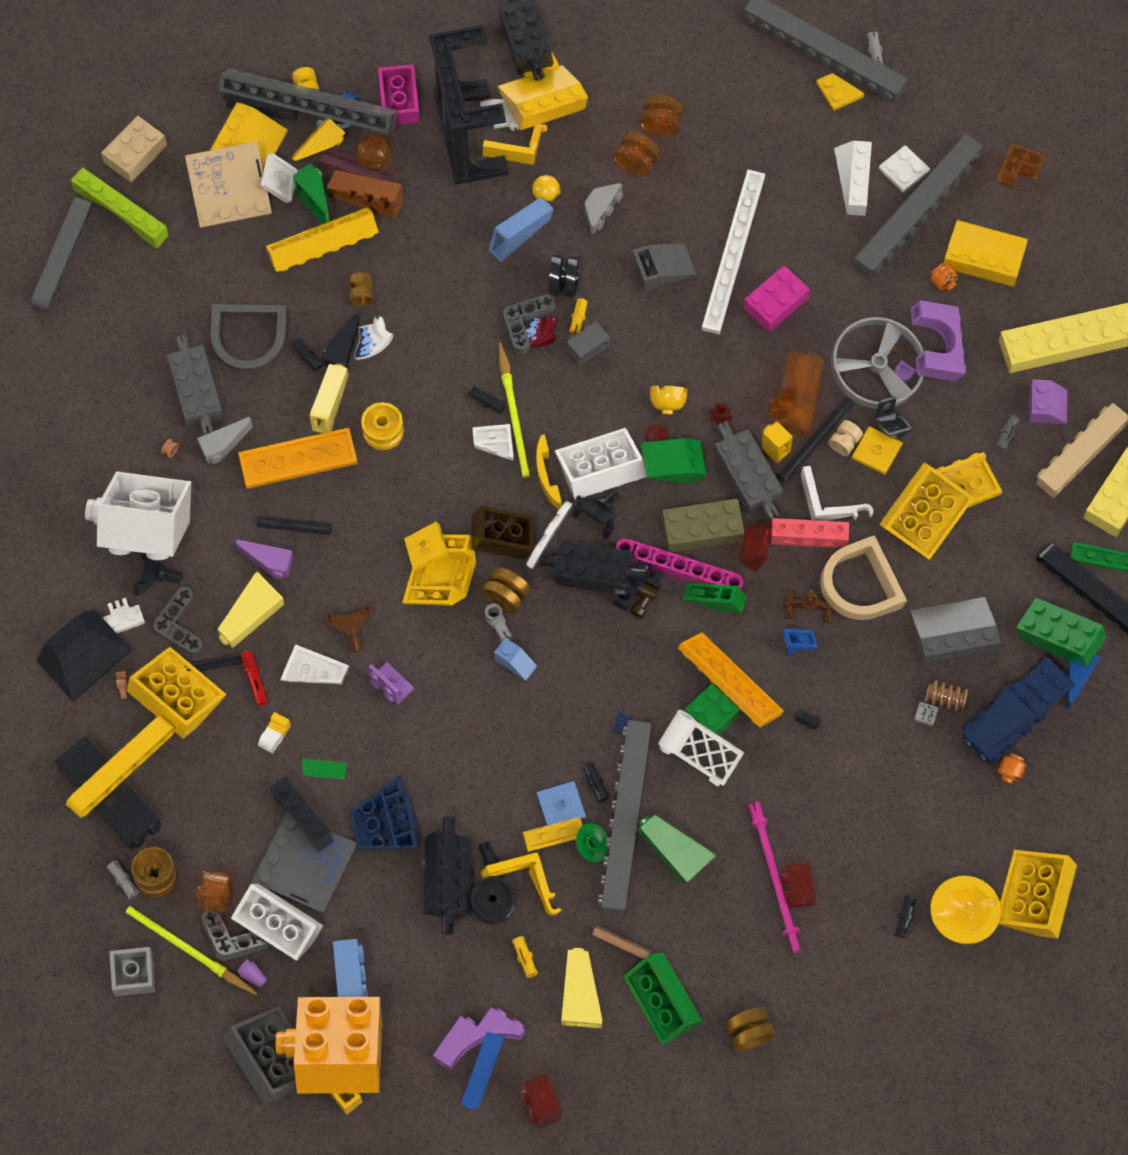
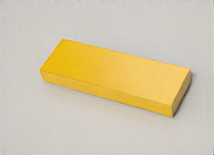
(552, 834)

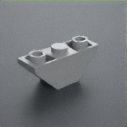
(601, 204)

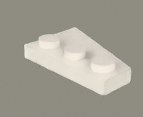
(313, 668)

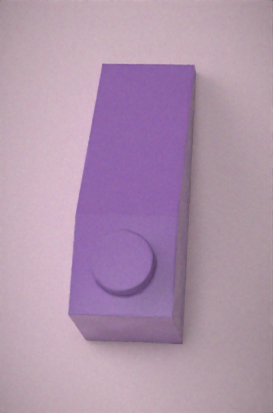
(271, 559)

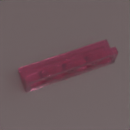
(332, 164)

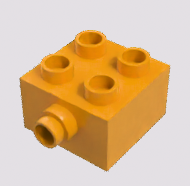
(335, 1045)

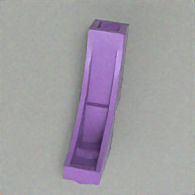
(466, 1035)

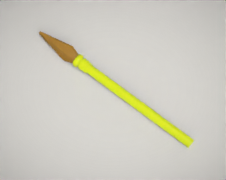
(504, 368)
(214, 966)

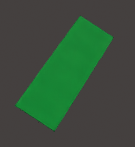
(324, 769)

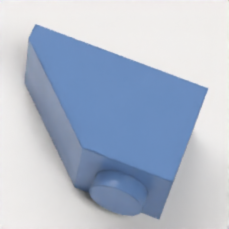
(514, 659)

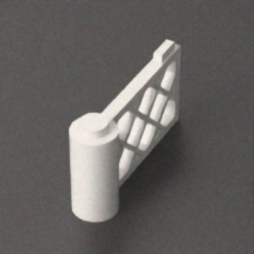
(677, 736)

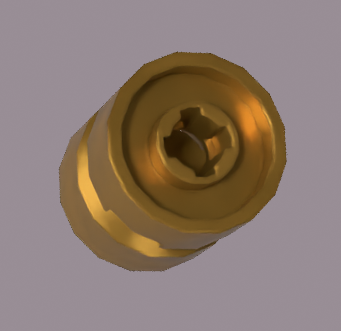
(360, 289)

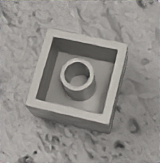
(132, 971)

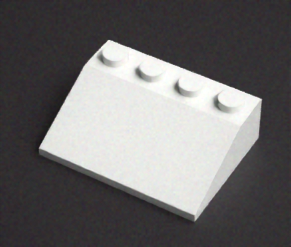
(601, 463)

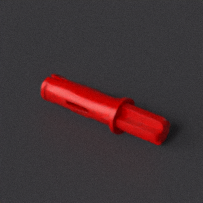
(253, 677)

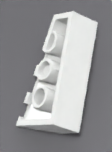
(854, 169)

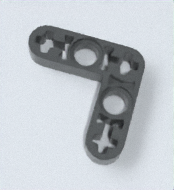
(517, 319)
(173, 628)
(230, 944)

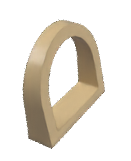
(872, 549)

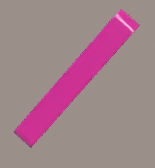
(672, 560)

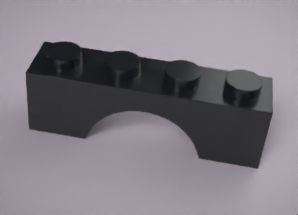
(309, 822)

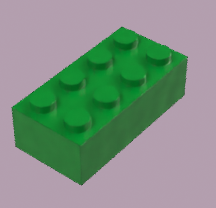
(1061, 632)

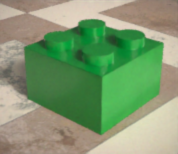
(713, 710)

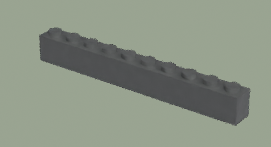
(826, 49)
(308, 100)
(918, 206)
(626, 817)

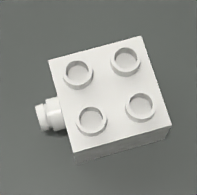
(141, 515)

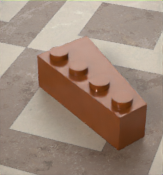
(362, 191)

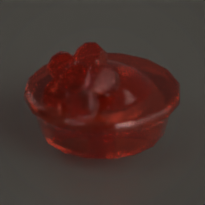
(656, 433)

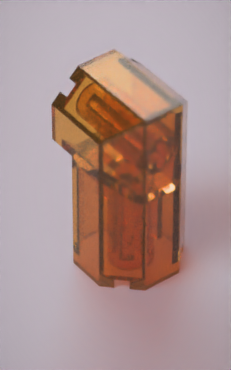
(798, 393)

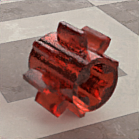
(723, 416)

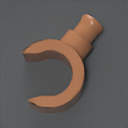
(122, 683)

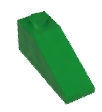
(718, 597)

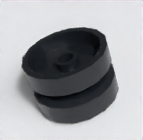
(563, 275)
(497, 911)

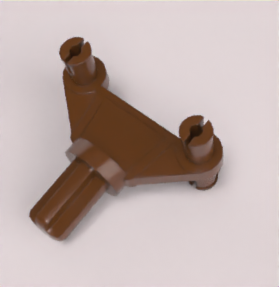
(810, 602)
(350, 625)

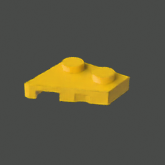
(838, 91)

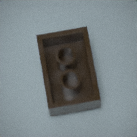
(502, 532)

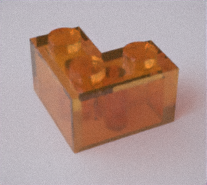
(1020, 161)

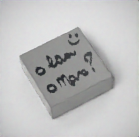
(926, 714)

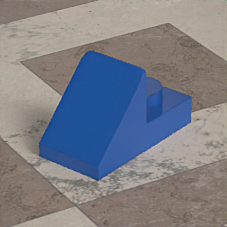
(799, 640)

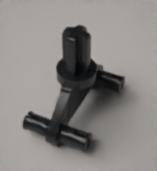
(598, 510)
(153, 573)

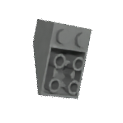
(662, 264)

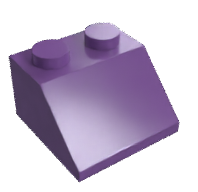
(1047, 402)

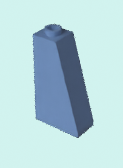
(519, 228)

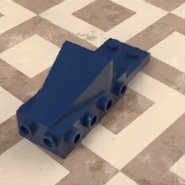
(1016, 712)

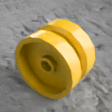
(382, 426)

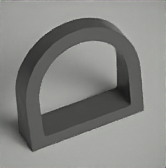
(220, 310)

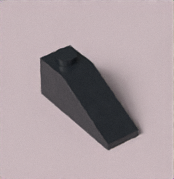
(341, 345)

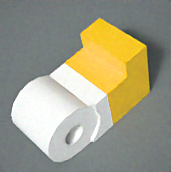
(274, 733)

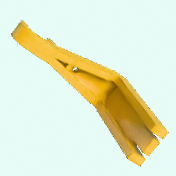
(514, 152)
(536, 872)

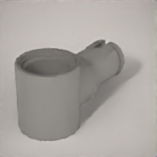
(498, 622)

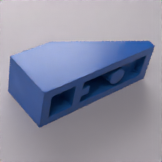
(1079, 675)

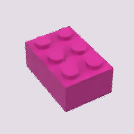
(400, 92)
(776, 298)

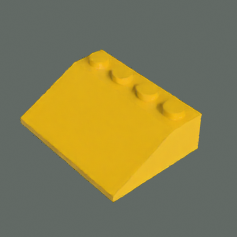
(543, 100)
(248, 126)
(985, 253)
(926, 510)
(174, 693)
(1037, 892)

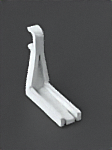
(829, 513)

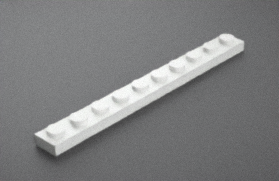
(733, 252)

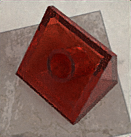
(755, 546)

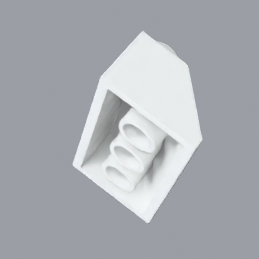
(276, 921)

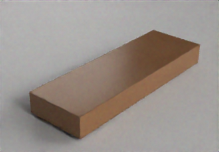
(621, 942)

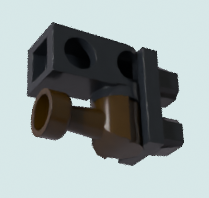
(646, 590)

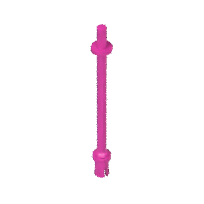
(759, 823)

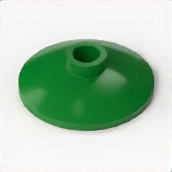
(596, 837)

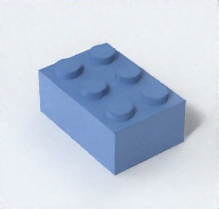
(349, 970)

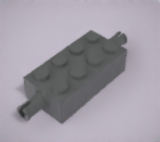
(195, 385)
(748, 471)

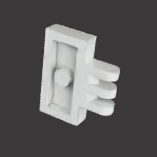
(123, 617)

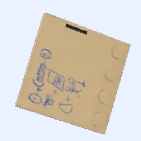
(228, 184)

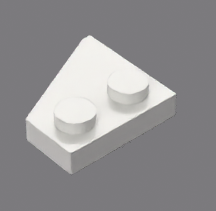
(494, 440)

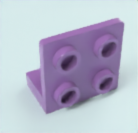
(390, 682)

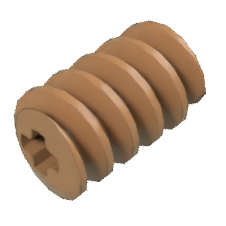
(946, 695)

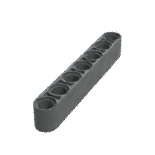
(61, 254)

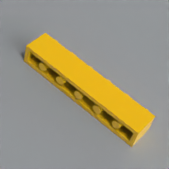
(322, 239)

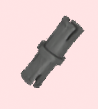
(1007, 433)

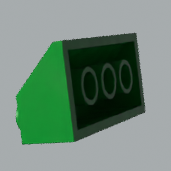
(662, 998)

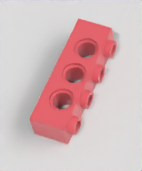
(810, 533)

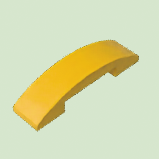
(551, 492)

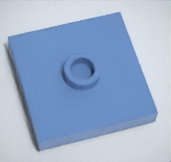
(561, 803)

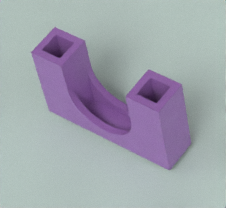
(946, 321)

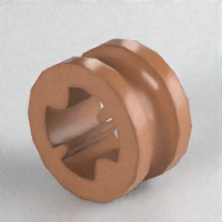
(169, 448)

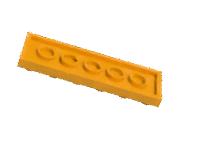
(297, 458)
(730, 679)

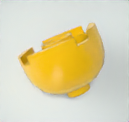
(668, 398)

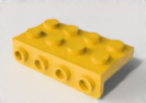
(973, 477)

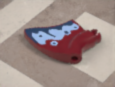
(540, 331)

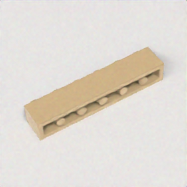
(1082, 450)

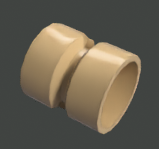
(845, 438)

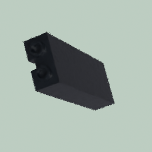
(122, 807)

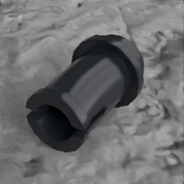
(808, 719)

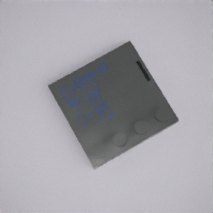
(300, 872)

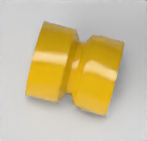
(305, 77)

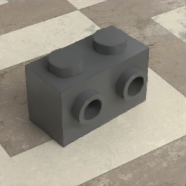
(588, 343)

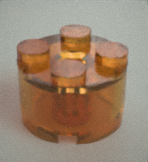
(215, 891)

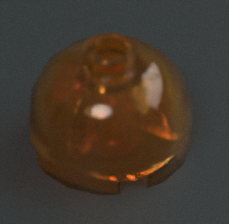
(373, 151)

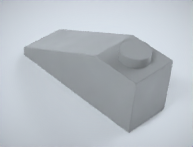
(220, 442)

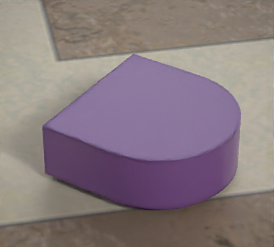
(904, 371)

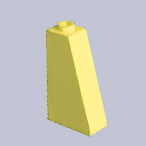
(328, 399)
(251, 609)
(580, 995)

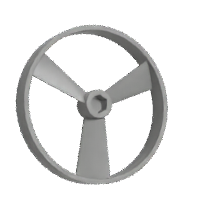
(878, 362)

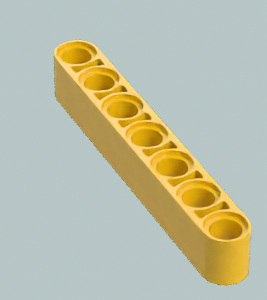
(120, 766)

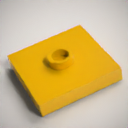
(877, 450)
(426, 546)

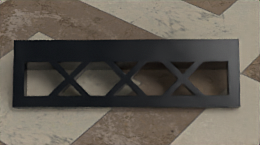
(265, 108)

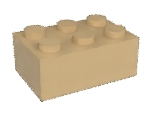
(134, 149)

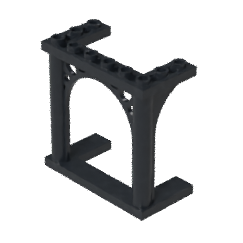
(450, 100)

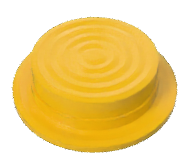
(965, 910)

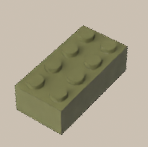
(703, 525)

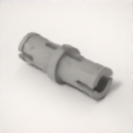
(875, 48)
(122, 879)

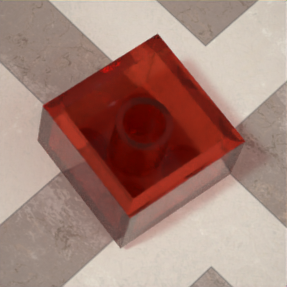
(542, 1101)

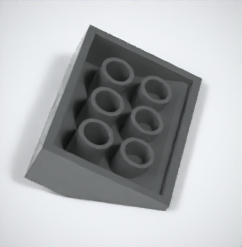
(955, 630)
(255, 1052)

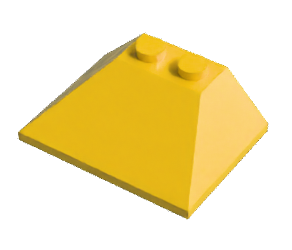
(446, 579)

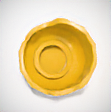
(546, 188)

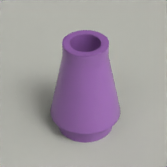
(252, 973)

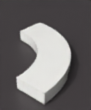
(548, 534)

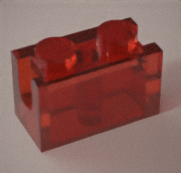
(799, 885)

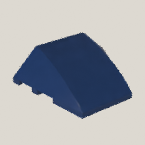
(387, 820)

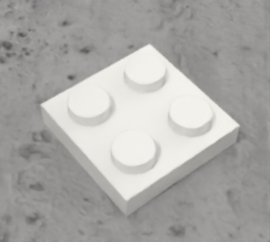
(904, 168)
(278, 178)

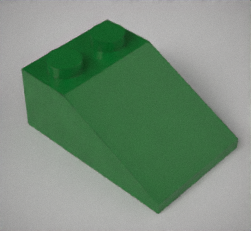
(310, 189)
(674, 460)

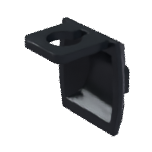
(891, 422)

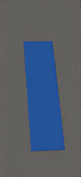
(482, 1070)

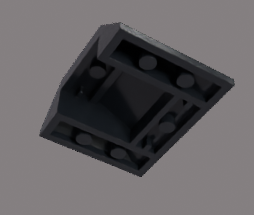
(82, 653)

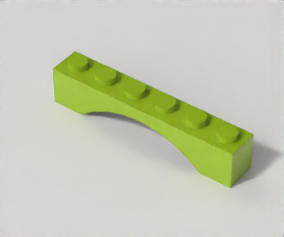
(139, 220)

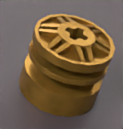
(151, 862)

